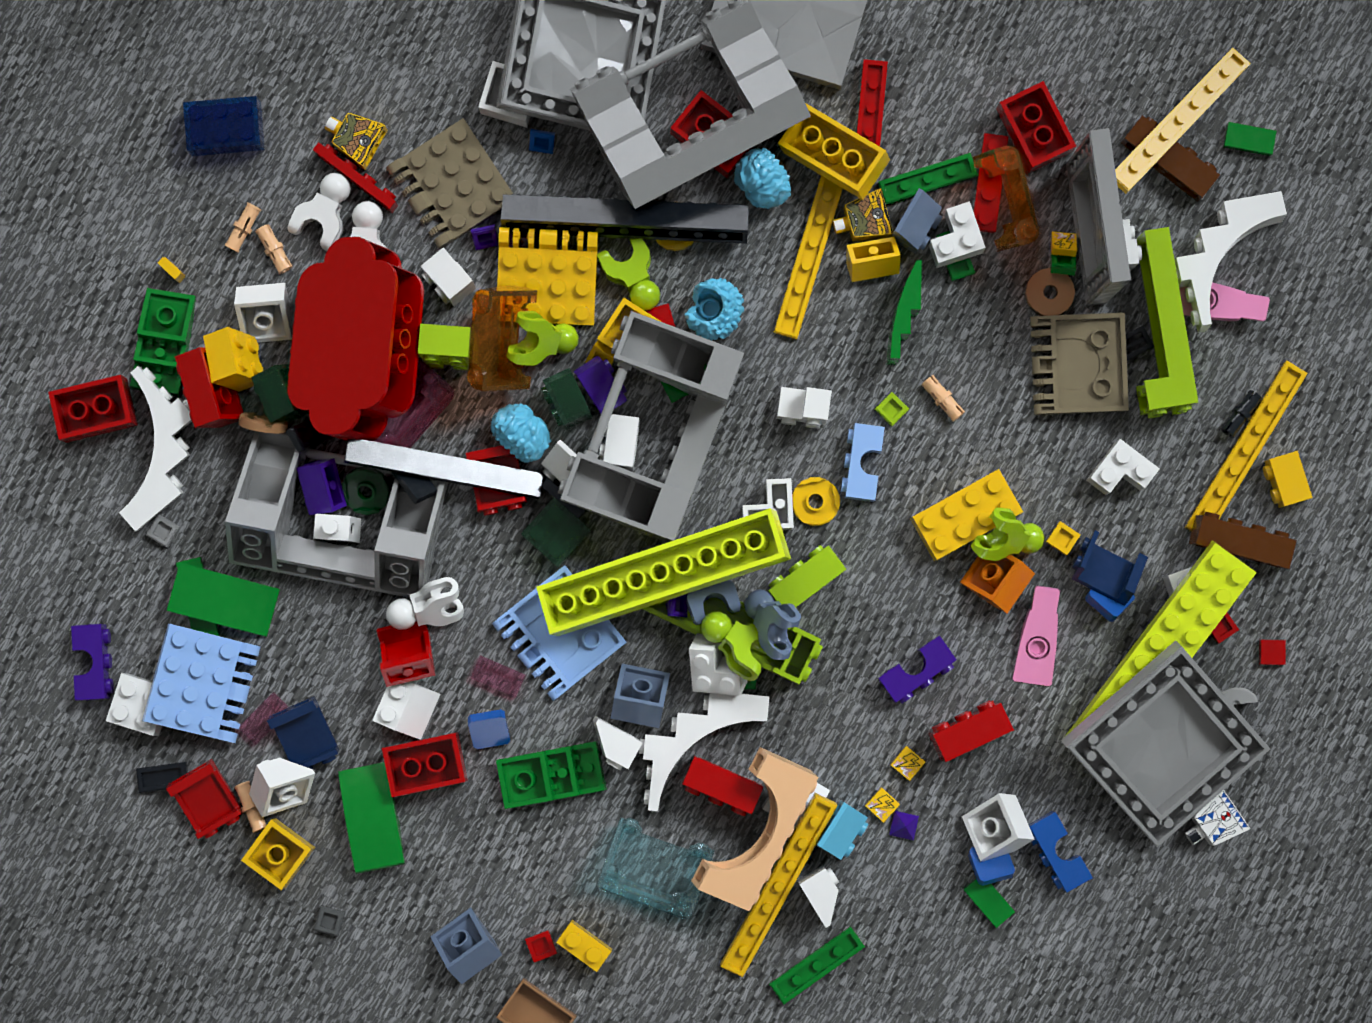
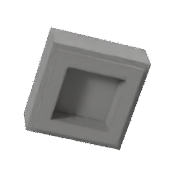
(163, 531)

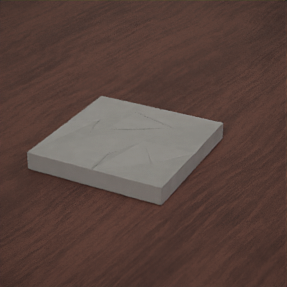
(809, 35)
(571, 40)
(1098, 218)
(1166, 744)

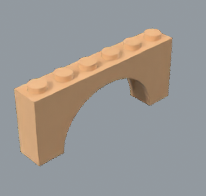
(742, 878)

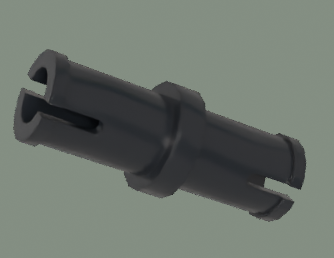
(1241, 414)

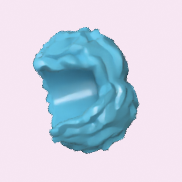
(762, 179)
(715, 309)
(521, 432)

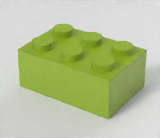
(445, 346)
(807, 577)

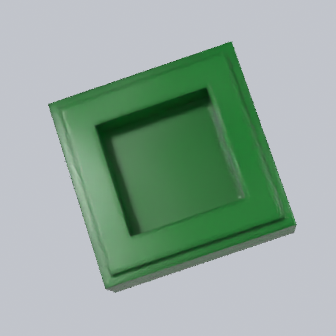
(1063, 264)

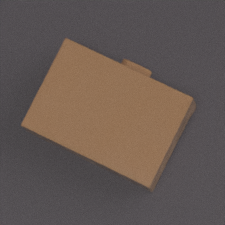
(533, 1005)

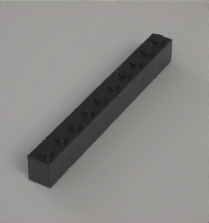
(621, 220)

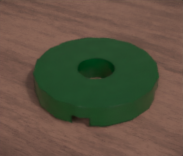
(375, 481)

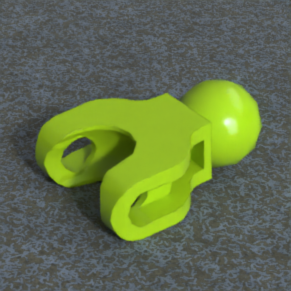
(633, 274)
(541, 339)
(1008, 537)
(735, 643)

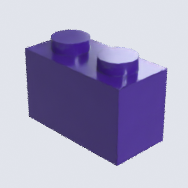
(597, 381)
(321, 486)

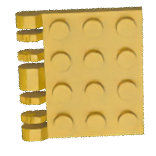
(561, 276)

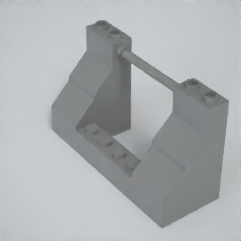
(757, 76)
(679, 361)
(261, 520)

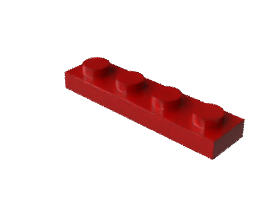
(872, 100)
(364, 182)
(988, 189)

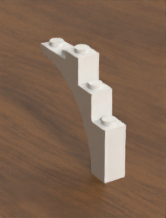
(1238, 220)
(168, 452)
(690, 728)

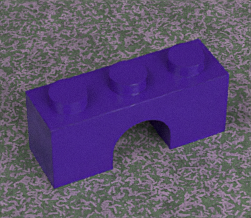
(936, 659)
(96, 682)

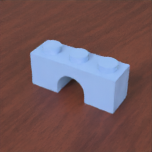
(858, 483)

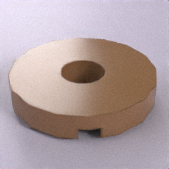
(1043, 305)
(261, 423)

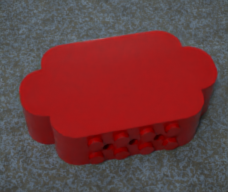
(355, 340)

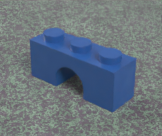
(1068, 872)

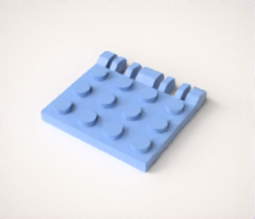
(568, 655)
(196, 681)

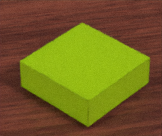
(891, 409)

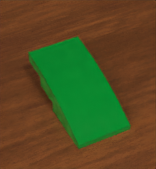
(907, 307)
(162, 335)
(223, 599)
(551, 774)
(371, 818)

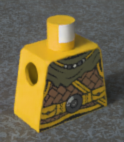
(356, 137)
(865, 218)

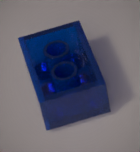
(223, 126)

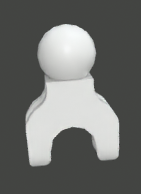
(324, 209)
(367, 218)
(427, 606)

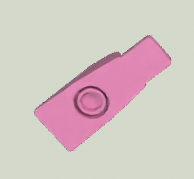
(1231, 304)
(1038, 639)

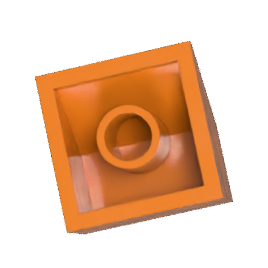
(998, 581)

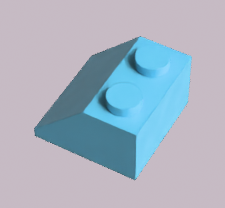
(842, 830)

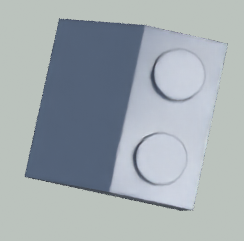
(917, 221)
(640, 695)
(465, 946)

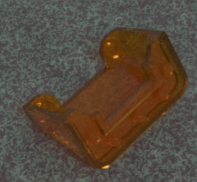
(1026, 224)
(492, 333)

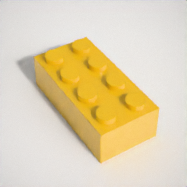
(835, 152)
(964, 515)

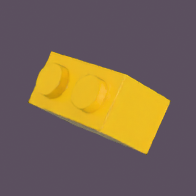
(873, 259)
(1287, 479)
(584, 945)

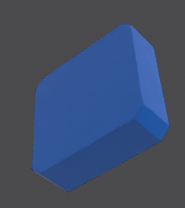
(1105, 606)
(488, 729)
(992, 869)

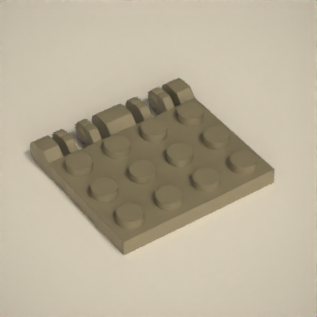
(454, 179)
(1084, 363)

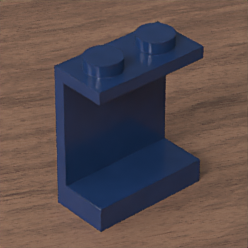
(1107, 571)
(304, 733)

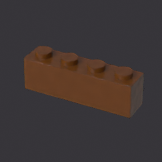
(1178, 164)
(1243, 541)

